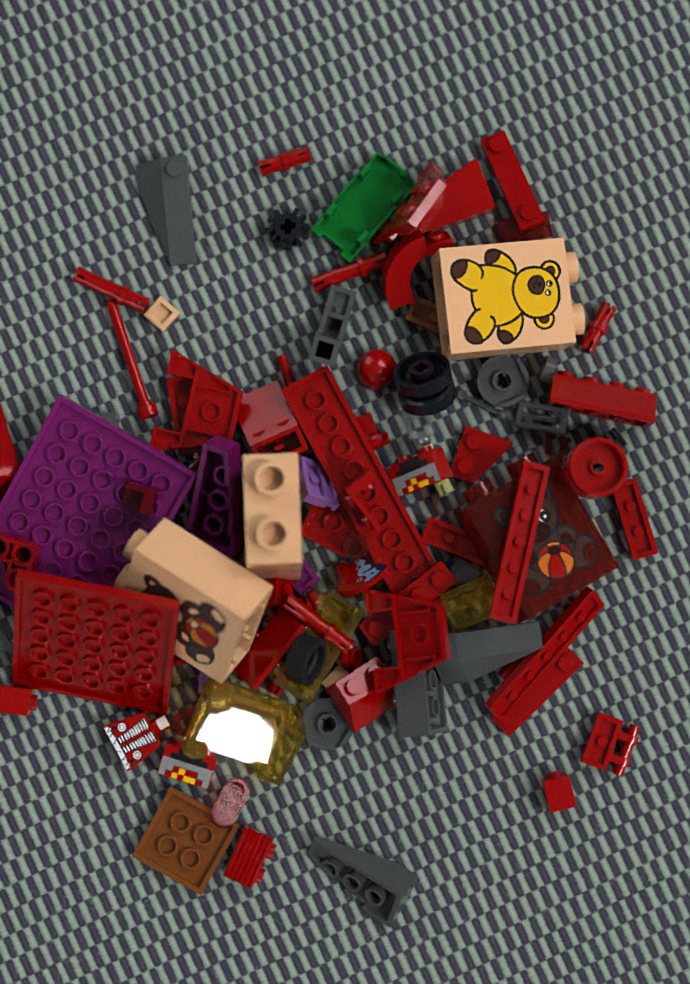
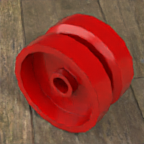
(609, 462)

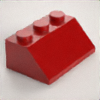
(269, 647)

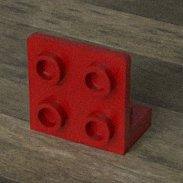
(362, 484)

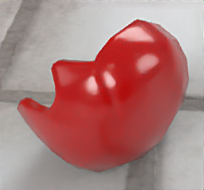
(375, 369)

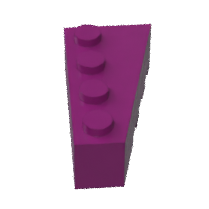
(217, 497)

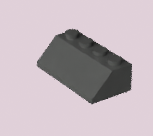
(418, 701)

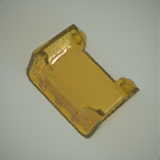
(246, 728)

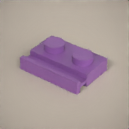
(315, 484)

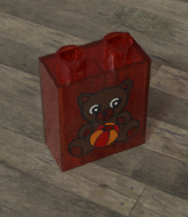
(566, 546)

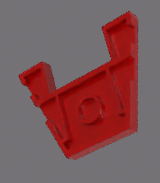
(409, 214)
(210, 408)
(419, 636)

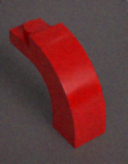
(403, 259)

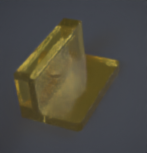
(468, 603)

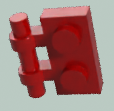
(603, 740)

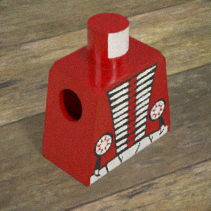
(136, 737)

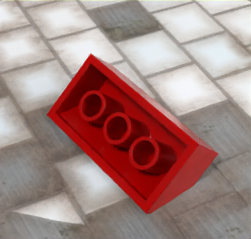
(602, 400)

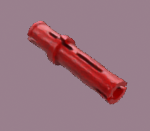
(349, 271)
(121, 294)
(318, 624)

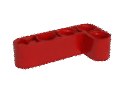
(13, 556)

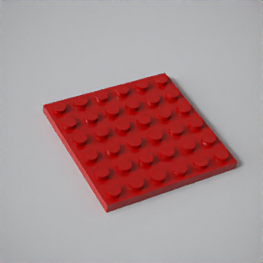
(94, 641)

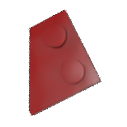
(476, 454)

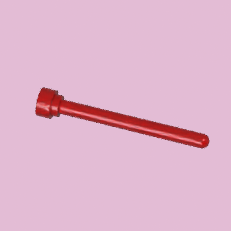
(146, 408)

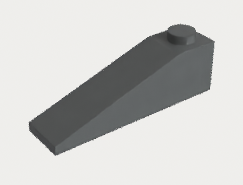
(167, 197)
(487, 649)
(375, 881)

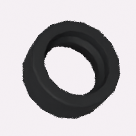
(305, 659)

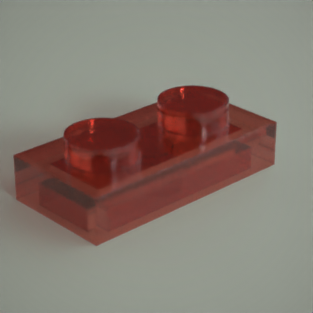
(509, 231)

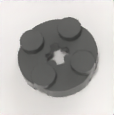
(508, 367)
(316, 735)

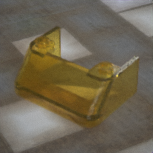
(346, 617)

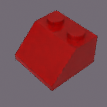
(357, 697)

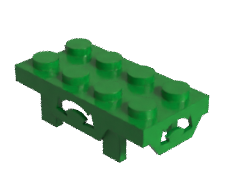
(364, 206)

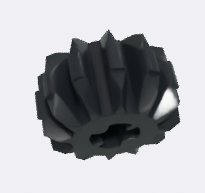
(296, 233)

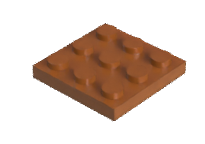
(184, 841)

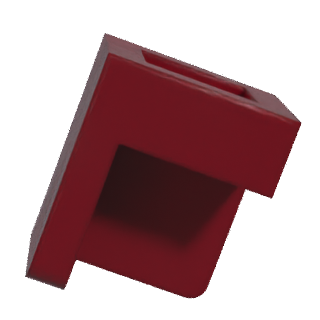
(141, 497)

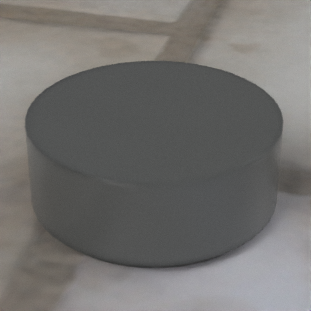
(547, 369)

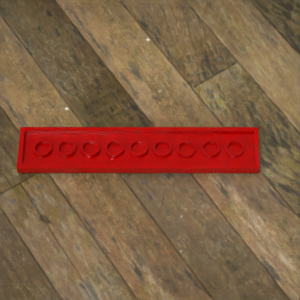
(345, 456)

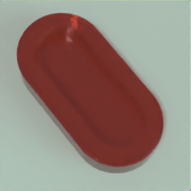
(229, 803)

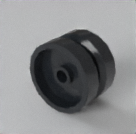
(424, 383)

